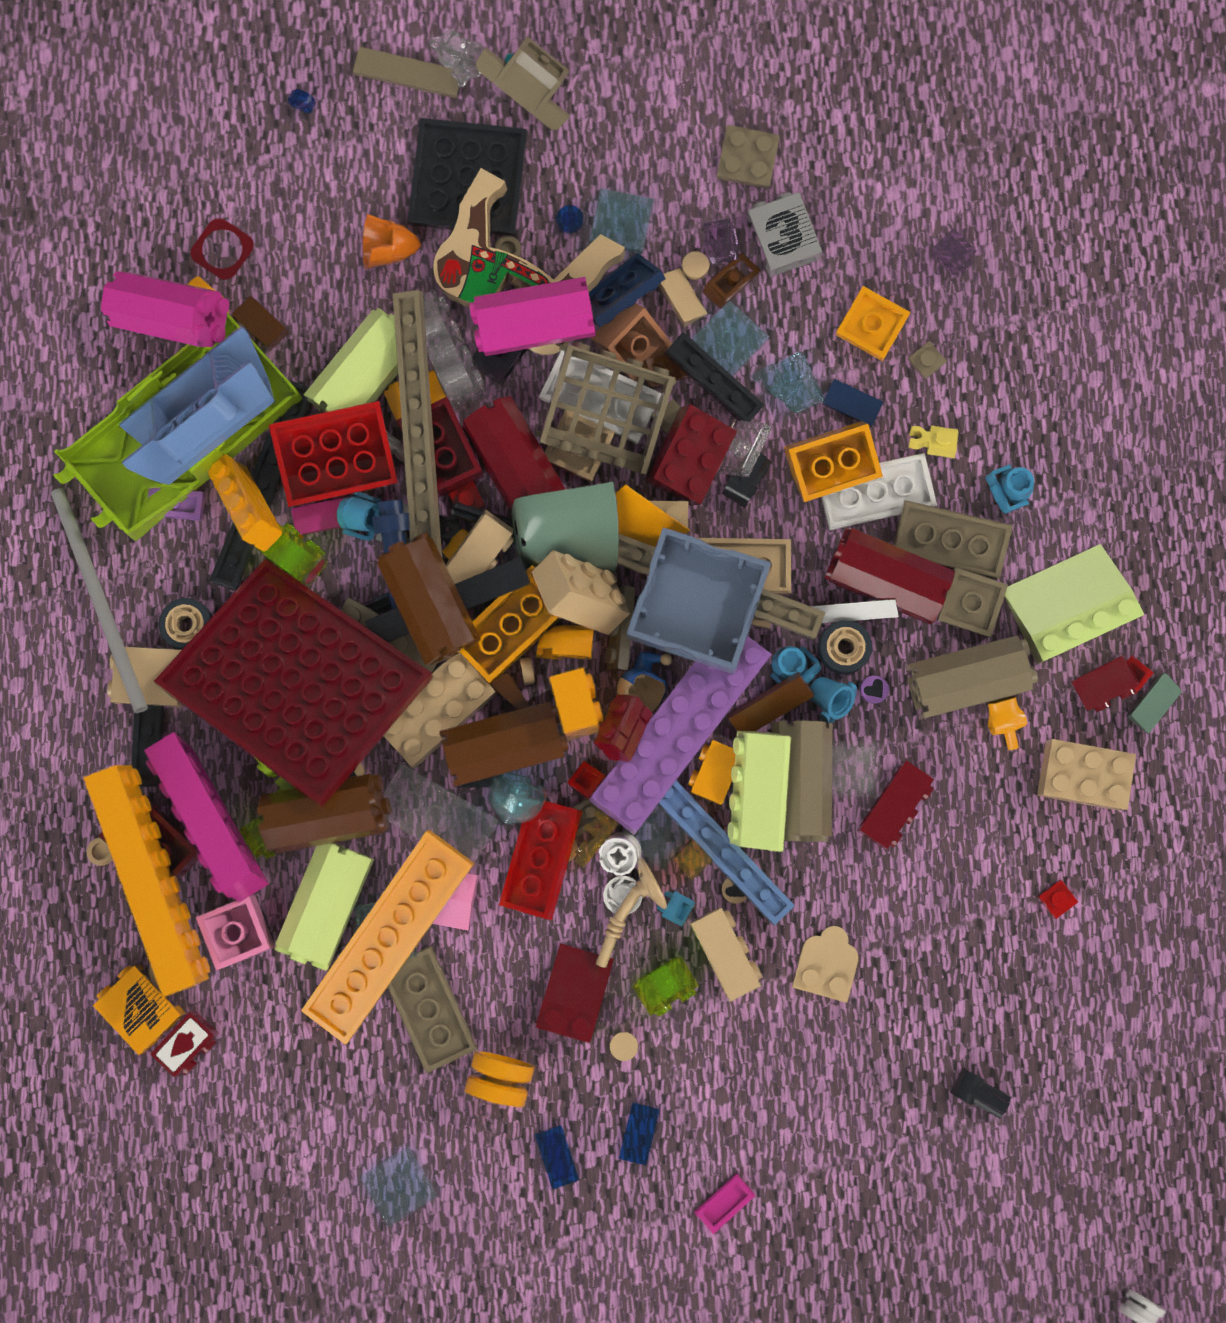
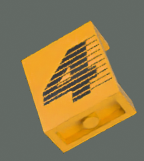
(137, 1009)

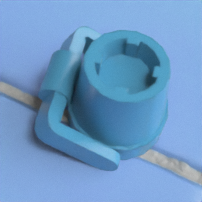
(1012, 487)
(357, 514)
(793, 660)
(833, 698)

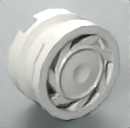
(620, 853)
(616, 892)
(1136, 1311)

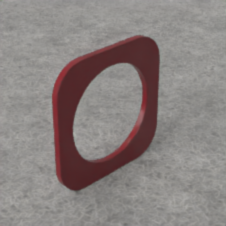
(228, 272)

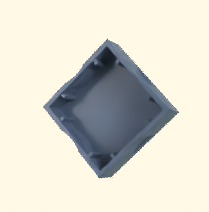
(698, 601)

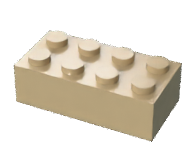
(444, 703)

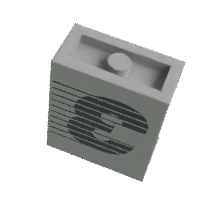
(785, 233)

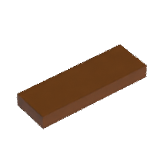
(771, 704)

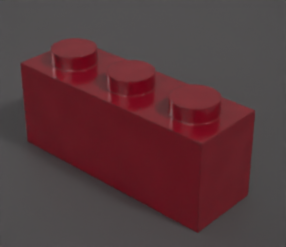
(896, 805)

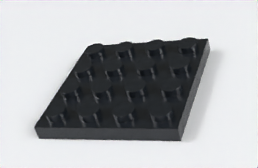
(448, 162)

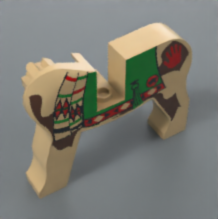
(471, 268)

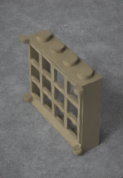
(593, 448)

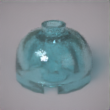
(515, 798)

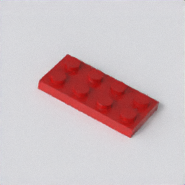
(541, 861)

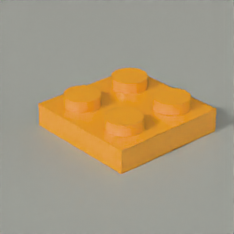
(872, 323)

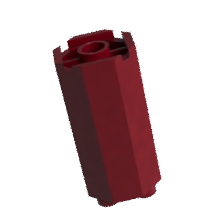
(510, 451)
(889, 573)

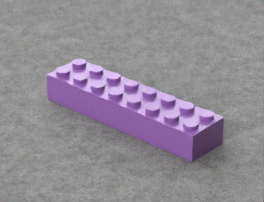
(675, 737)

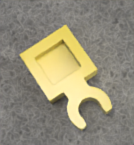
(938, 440)

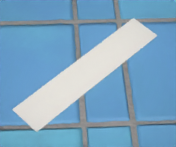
(859, 611)

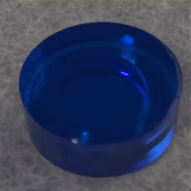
(301, 100)
(569, 219)

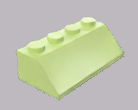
(759, 790)

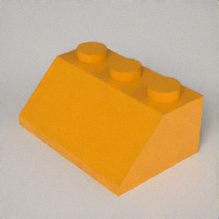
(833, 461)

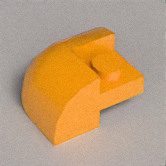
(566, 642)

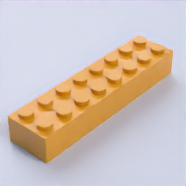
(147, 878)

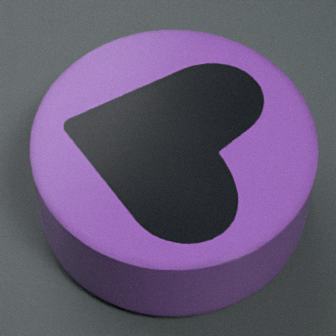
(874, 689)

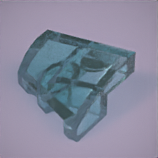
(792, 383)

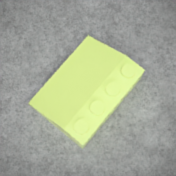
(1071, 603)

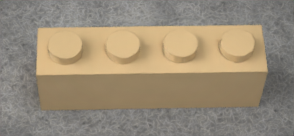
(480, 548)

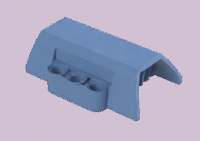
(198, 410)

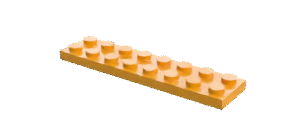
(387, 936)

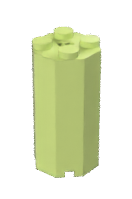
(360, 367)
(323, 905)

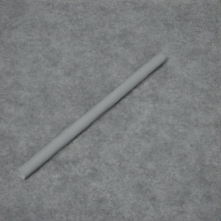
(99, 601)

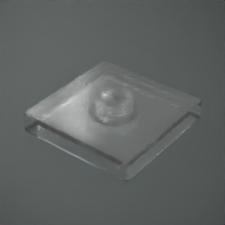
(744, 448)

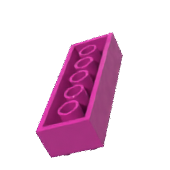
(206, 818)

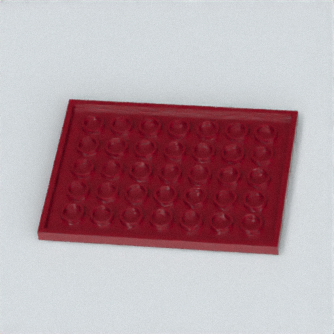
(294, 681)

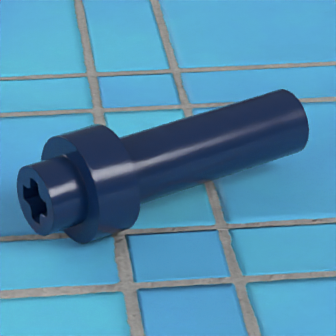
(392, 525)

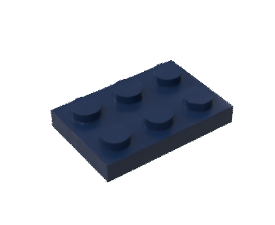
(623, 288)

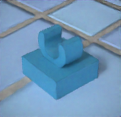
(677, 908)

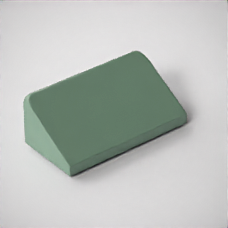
(1154, 703)

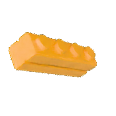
(244, 503)

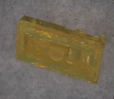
(588, 849)

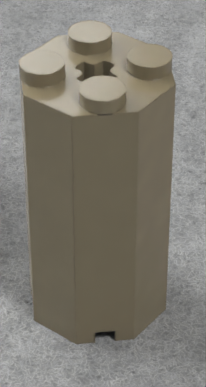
(971, 677)
(809, 780)

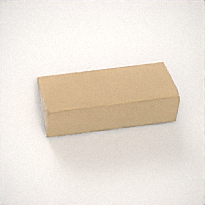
(682, 297)

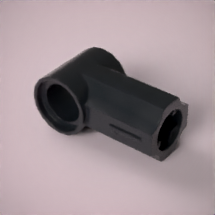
(741, 488)
(975, 1091)

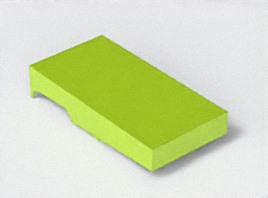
(123, 493)

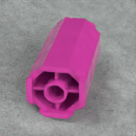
(165, 309)
(532, 316)

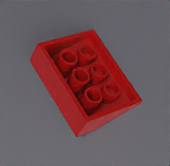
(333, 453)

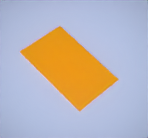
(641, 518)

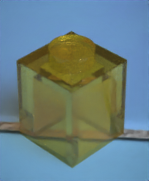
(692, 860)

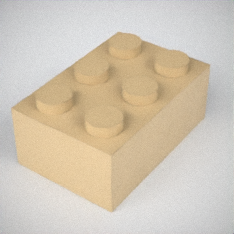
(580, 592)
(1086, 775)
(726, 953)

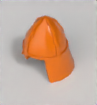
(386, 242)

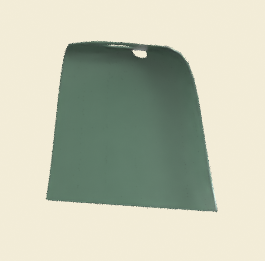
(569, 522)

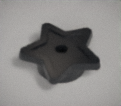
(450, 522)

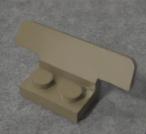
(529, 79)

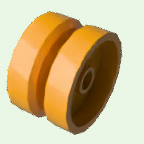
(498, 1080)

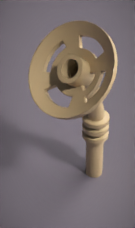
(644, 887)

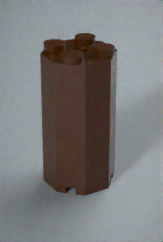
(427, 599)
(504, 743)
(298, 822)

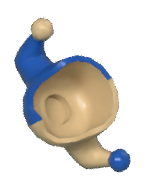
(643, 681)

